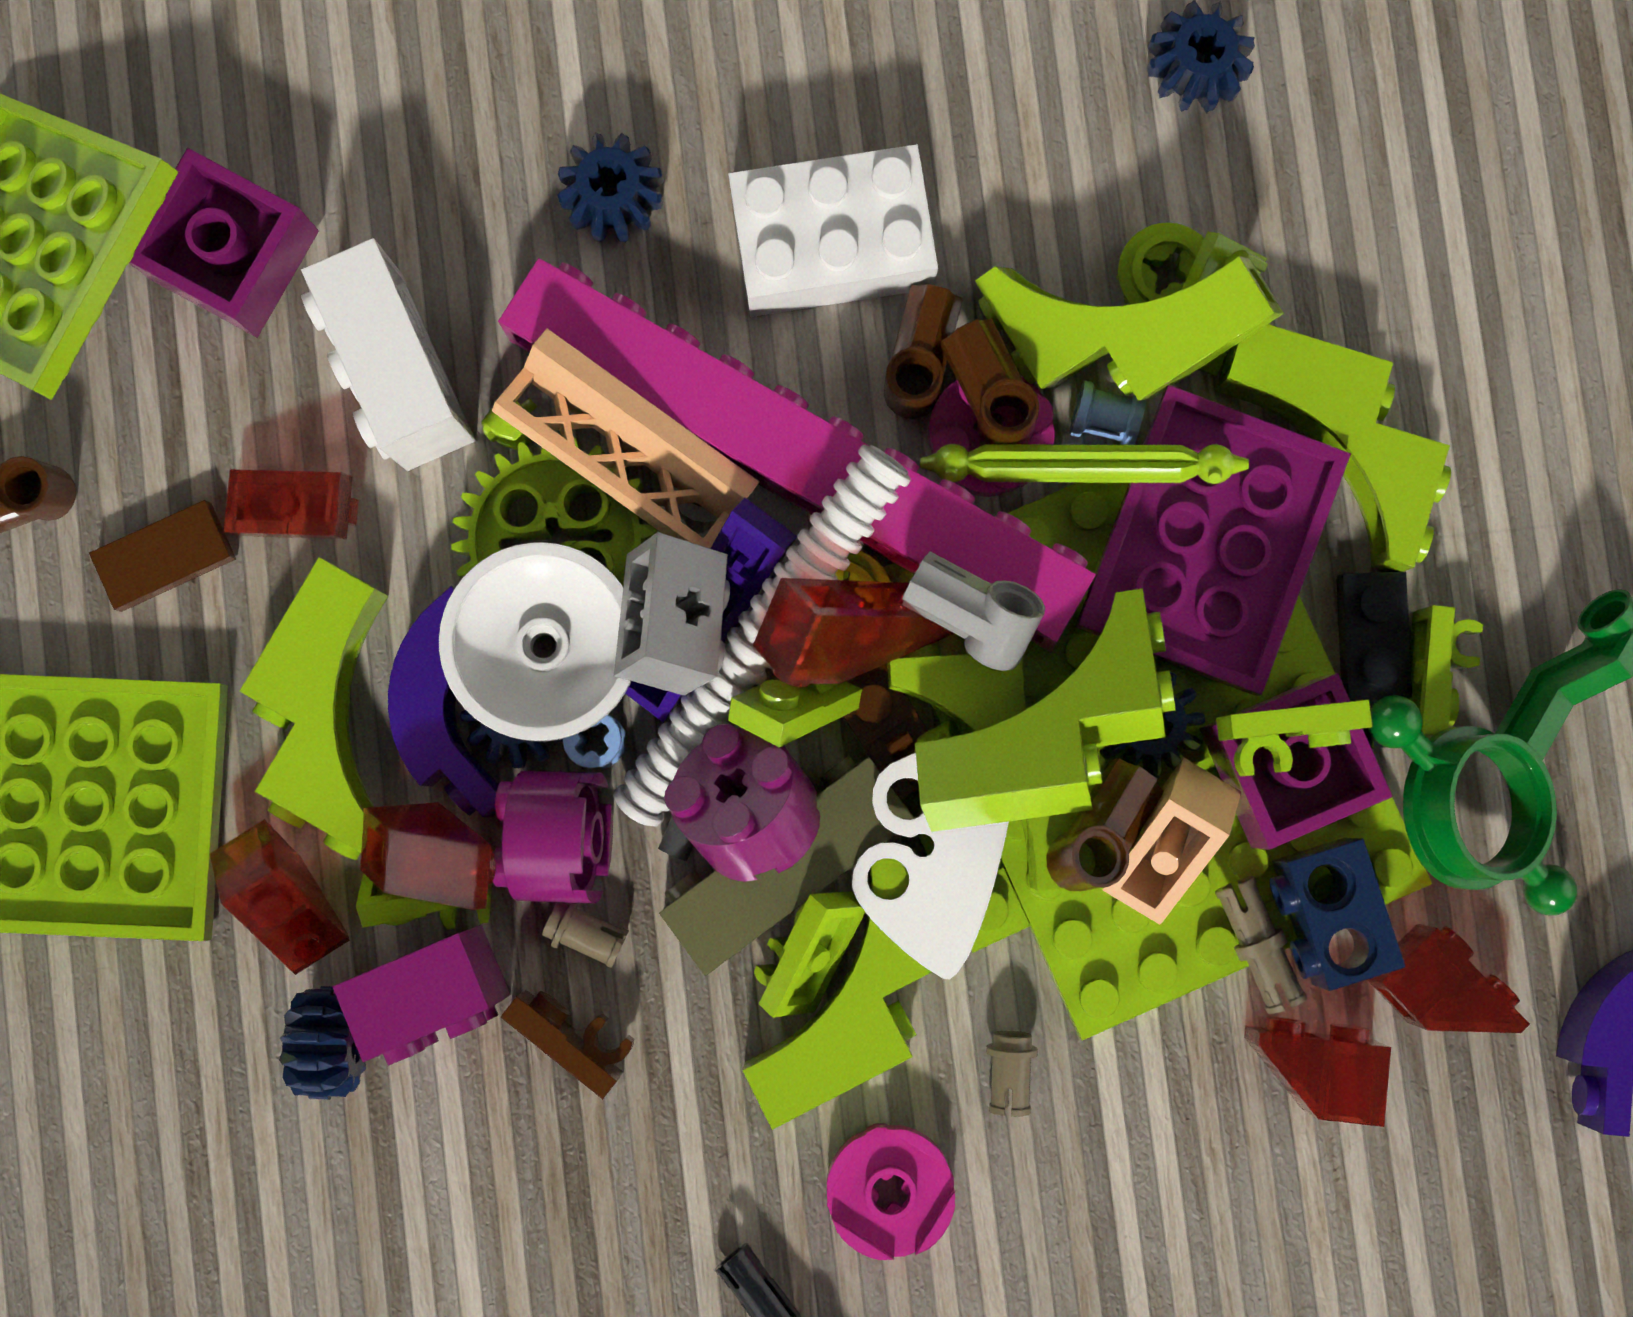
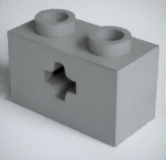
(672, 615)

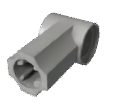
(990, 617)

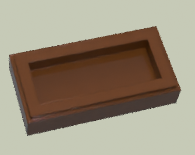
(162, 556)

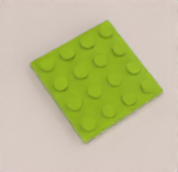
(67, 232)
(109, 806)

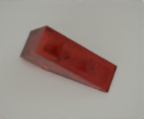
(839, 629)

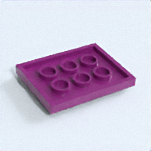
(1221, 555)

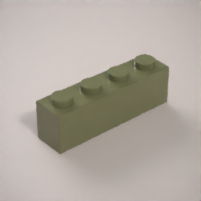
(724, 915)

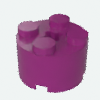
(744, 804)
(553, 836)

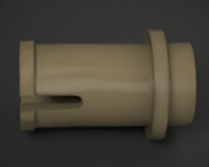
(584, 933)
(1011, 1070)

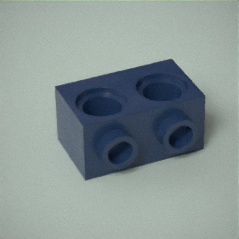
(1351, 905)

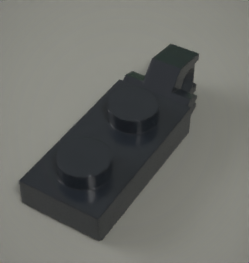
(1374, 637)

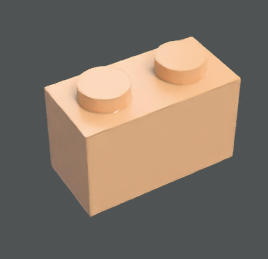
(1177, 840)

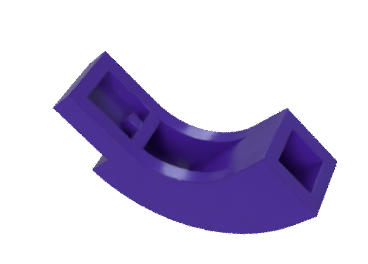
(753, 548)
(425, 721)
(1600, 1039)

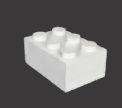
(833, 230)
(385, 356)

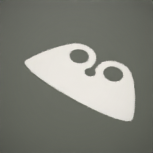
(946, 890)

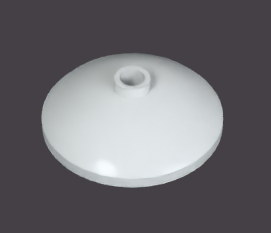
(492, 632)

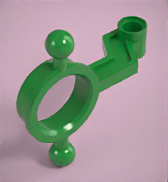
(1518, 752)

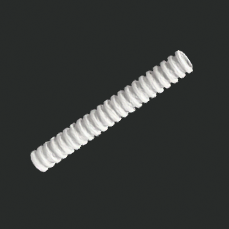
(818, 556)

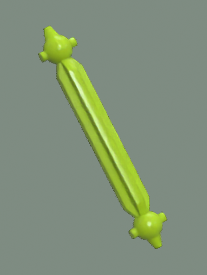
(1085, 463)

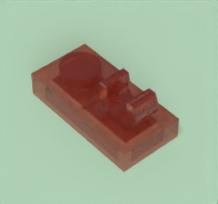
(290, 504)

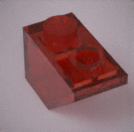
(426, 855)
(276, 897)
(1445, 989)
(1330, 1074)

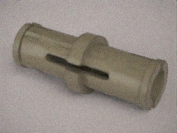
(1261, 945)

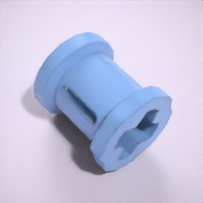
(1107, 415)
(613, 739)

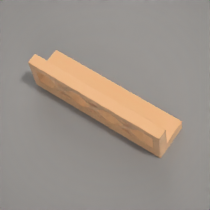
(630, 425)

